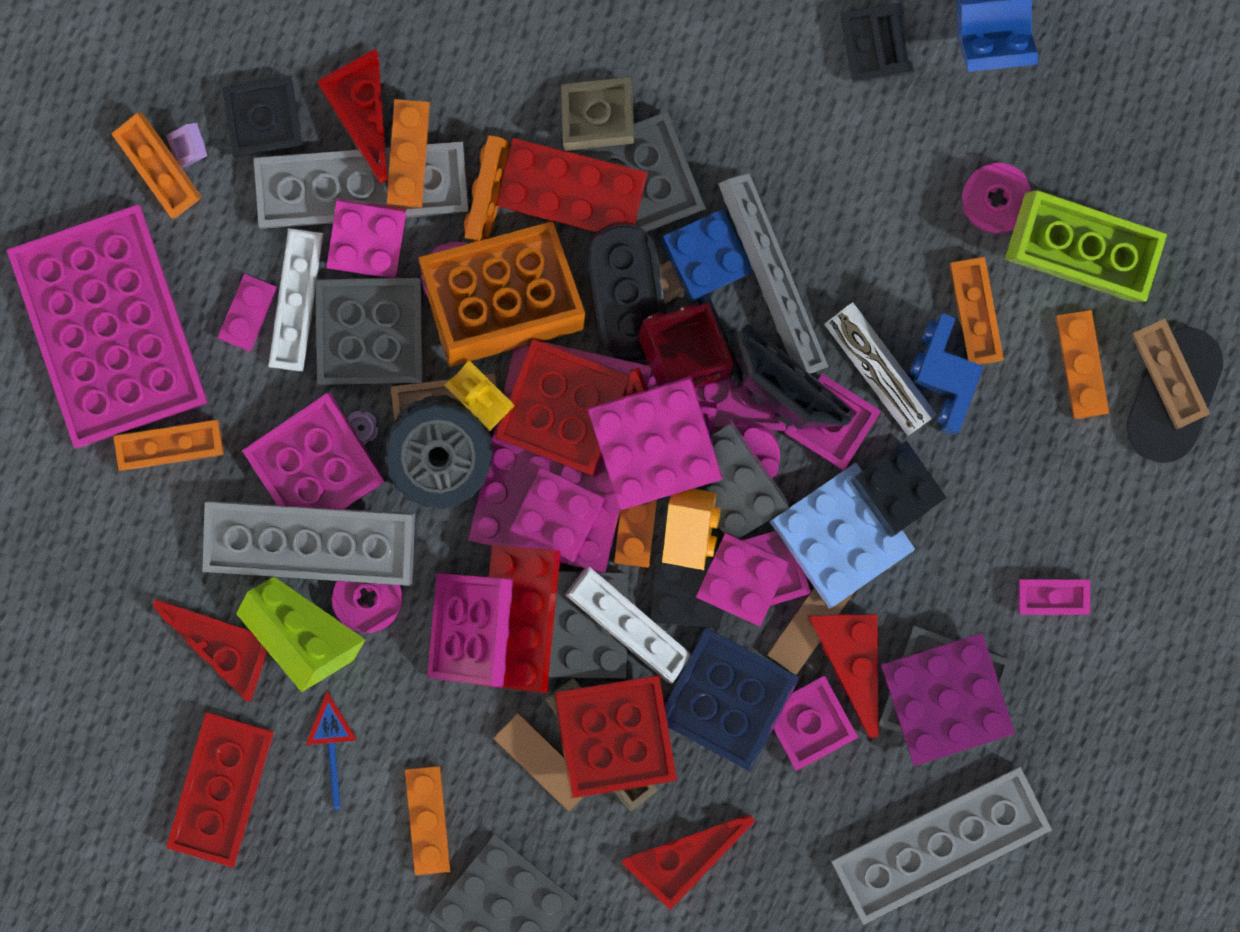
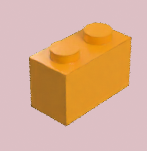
(690, 528)

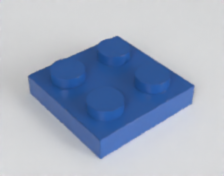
(706, 255)

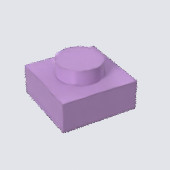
(187, 145)

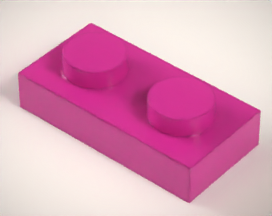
(247, 312)
(1053, 597)

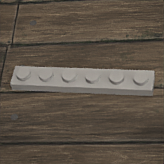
(772, 273)

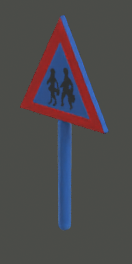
(330, 728)

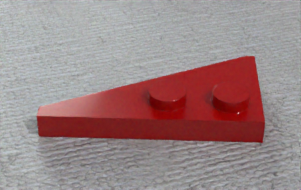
(357, 101)
(226, 647)
(853, 650)
(679, 864)

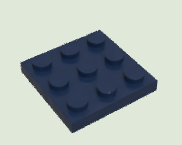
(728, 699)

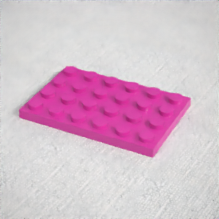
(107, 326)
(515, 470)

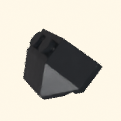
(787, 386)

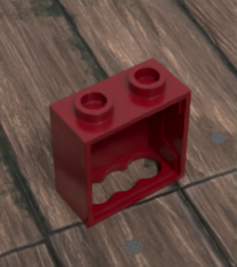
(686, 346)

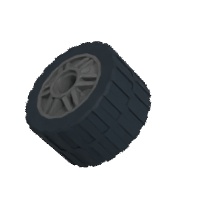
(432, 478)

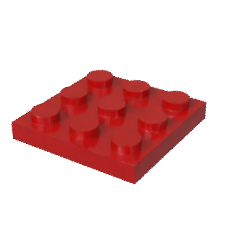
(554, 404)
(615, 737)

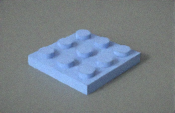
(839, 538)

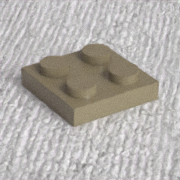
(597, 113)

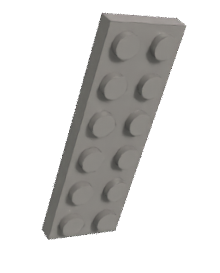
(306, 186)
(308, 542)
(941, 845)

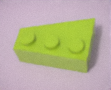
(298, 633)

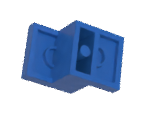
(996, 33)
(945, 374)

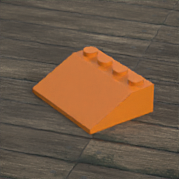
(502, 293)

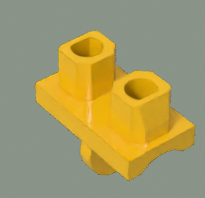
(479, 395)

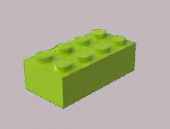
(1085, 246)

